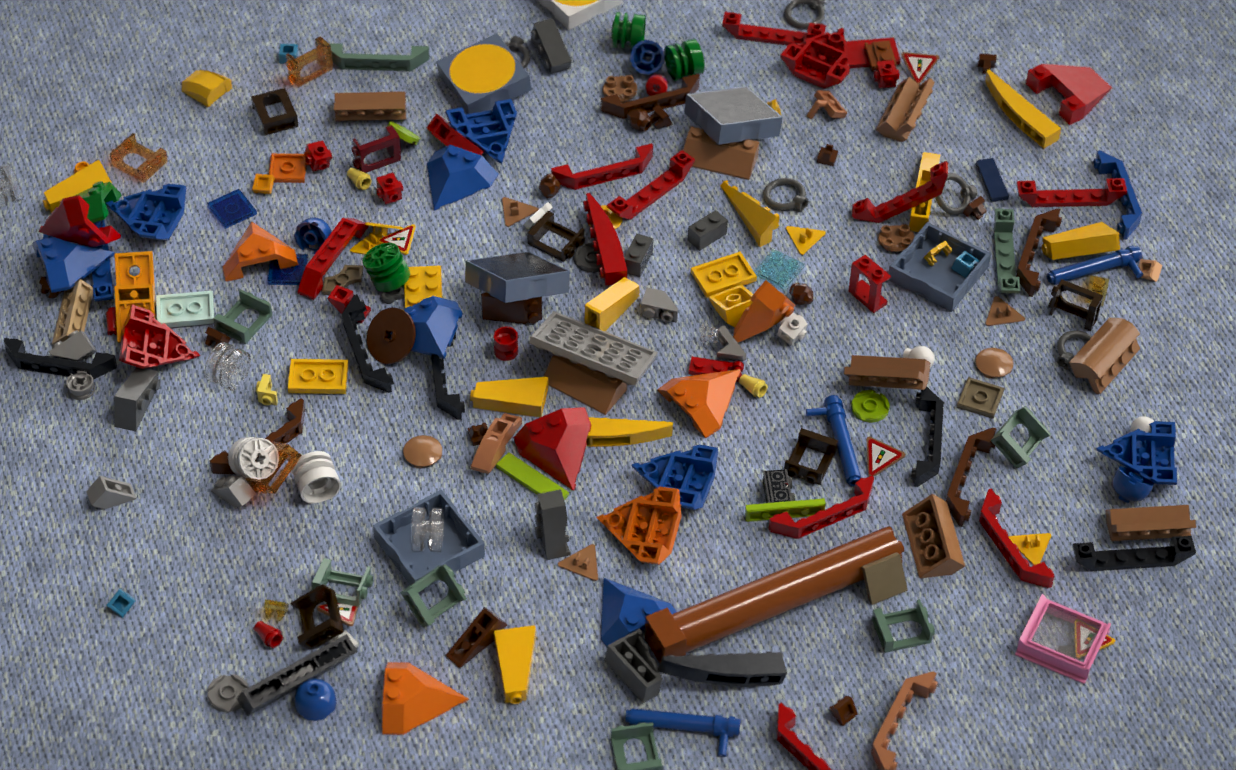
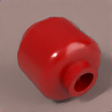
(657, 80)

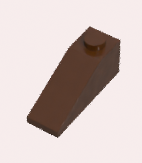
(476, 637)

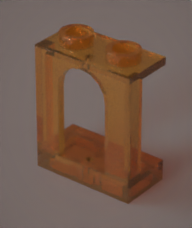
(321, 53)
(154, 160)
(285, 452)

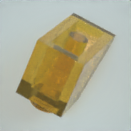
(1099, 285)

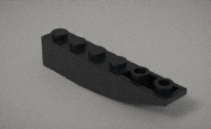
(727, 669)

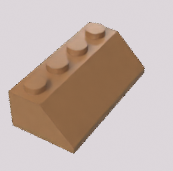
(730, 159)
(584, 385)
(933, 538)

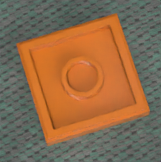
(288, 168)

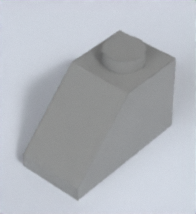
(109, 493)

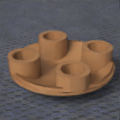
(621, 85)
(895, 237)
(994, 362)
(422, 451)

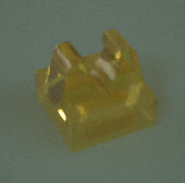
(280, 607)

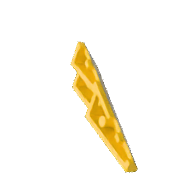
(755, 217)

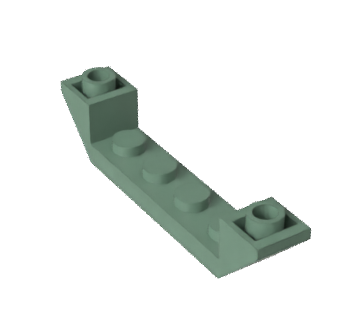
(380, 62)
(1004, 251)

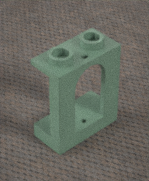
(237, 331)
(1009, 447)
(325, 574)
(455, 594)
(916, 614)
(643, 732)

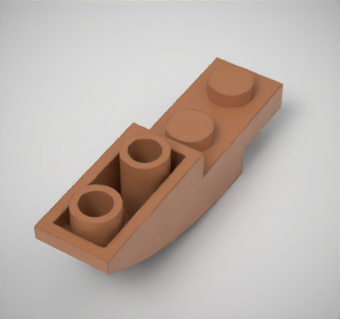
(494, 442)

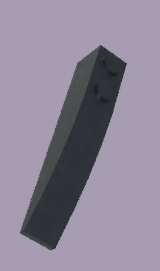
(294, 675)

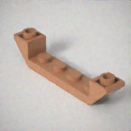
(919, 685)

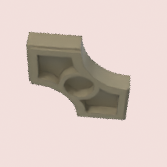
(349, 275)

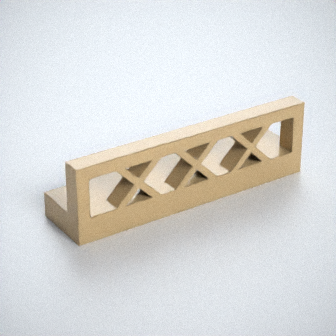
(75, 315)

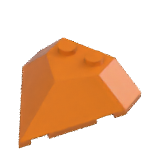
(257, 247)
(767, 310)
(703, 397)
(647, 524)
(413, 698)

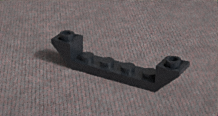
(101, 364)
(378, 378)
(448, 403)
(927, 469)
(1178, 551)

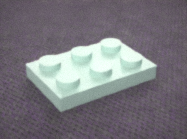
(185, 309)

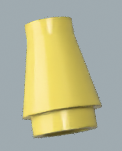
(359, 178)
(754, 385)

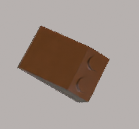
(514, 312)

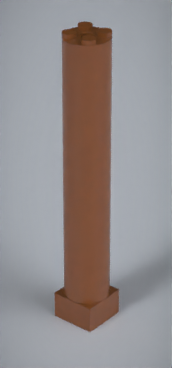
(766, 596)

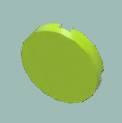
(405, 134)
(874, 410)

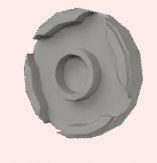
(224, 692)

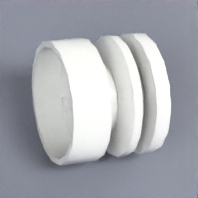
(243, 456)
(316, 477)

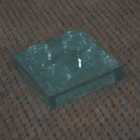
(779, 269)

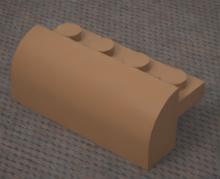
(370, 106)
(904, 109)
(1106, 353)
(888, 372)
(1149, 522)

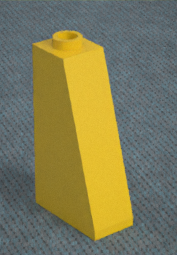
(75, 184)
(1081, 241)
(611, 304)
(512, 396)
(515, 659)

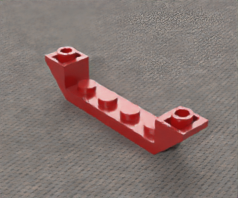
(732, 24)
(678, 169)
(606, 173)
(1113, 190)
(867, 211)
(312, 281)
(784, 524)
(1037, 574)
(787, 738)

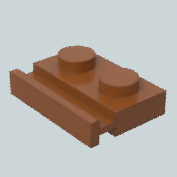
(878, 52)

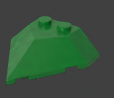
(97, 198)

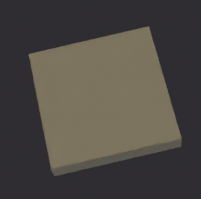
(980, 397)
(884, 578)

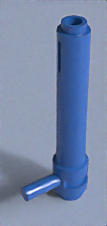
(1121, 258)
(836, 417)
(689, 722)

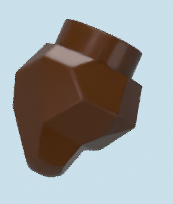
(639, 119)
(549, 186)
(801, 294)

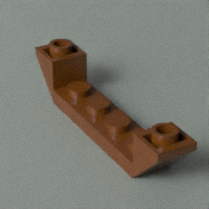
(613, 105)
(1047, 221)
(295, 413)
(959, 507)

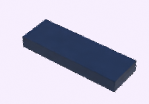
(992, 180)

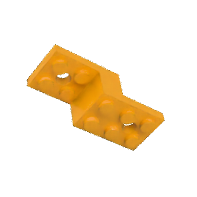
(131, 289)

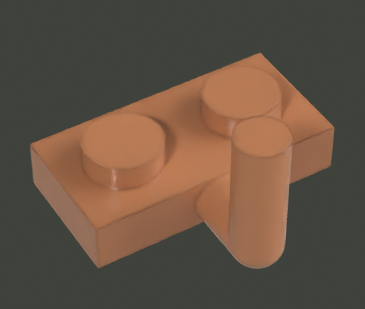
(830, 104)

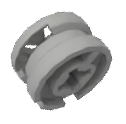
(80, 385)

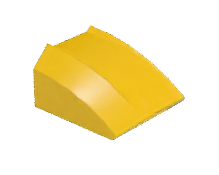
(206, 86)
(731, 303)

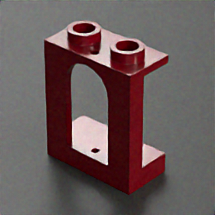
(391, 142)

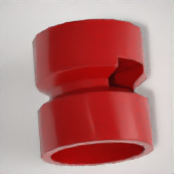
(506, 343)

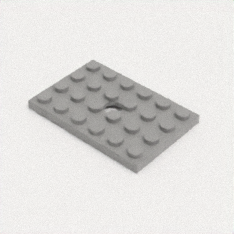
(576, 339)

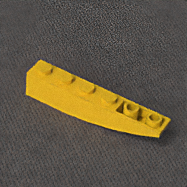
(1022, 112)
(921, 213)
(620, 432)

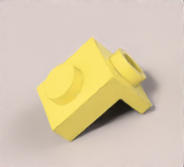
(264, 391)

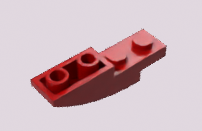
(447, 135)

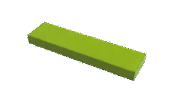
(528, 476)
(795, 509)

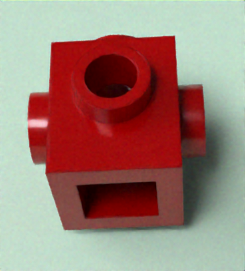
(886, 74)
(317, 155)
(389, 188)

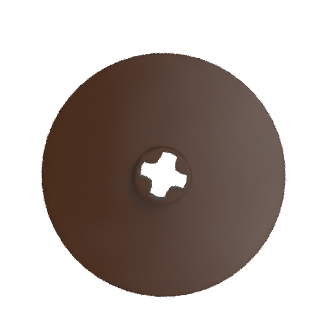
(403, 337)

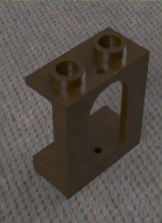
(280, 122)
(547, 224)
(1091, 314)
(817, 442)
(313, 635)

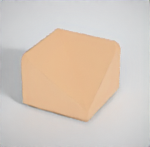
(1150, 269)

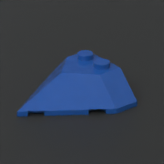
(486, 129)
(457, 174)
(152, 212)
(67, 261)
(434, 324)
(1147, 453)
(688, 471)
(626, 610)

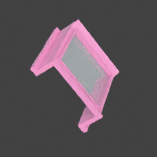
(1062, 639)

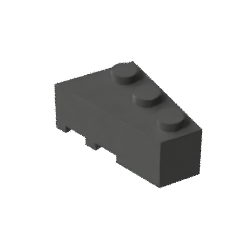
(550, 46)
(134, 398)
(552, 523)
(634, 666)

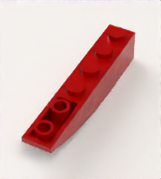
(605, 242)

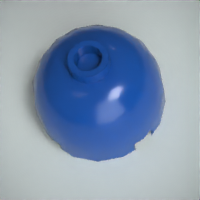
(647, 57)
(311, 232)
(1130, 485)
(315, 699)

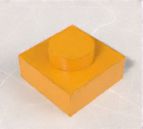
(263, 183)

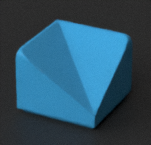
(292, 49)
(964, 264)
(121, 602)

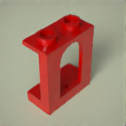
(868, 294)

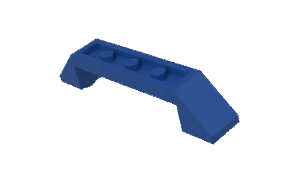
(1106, 165)
(102, 275)

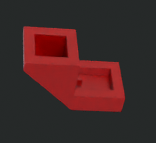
(340, 299)

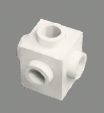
(792, 328)

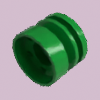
(628, 30)
(684, 59)
(386, 267)

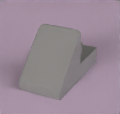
(732, 349)

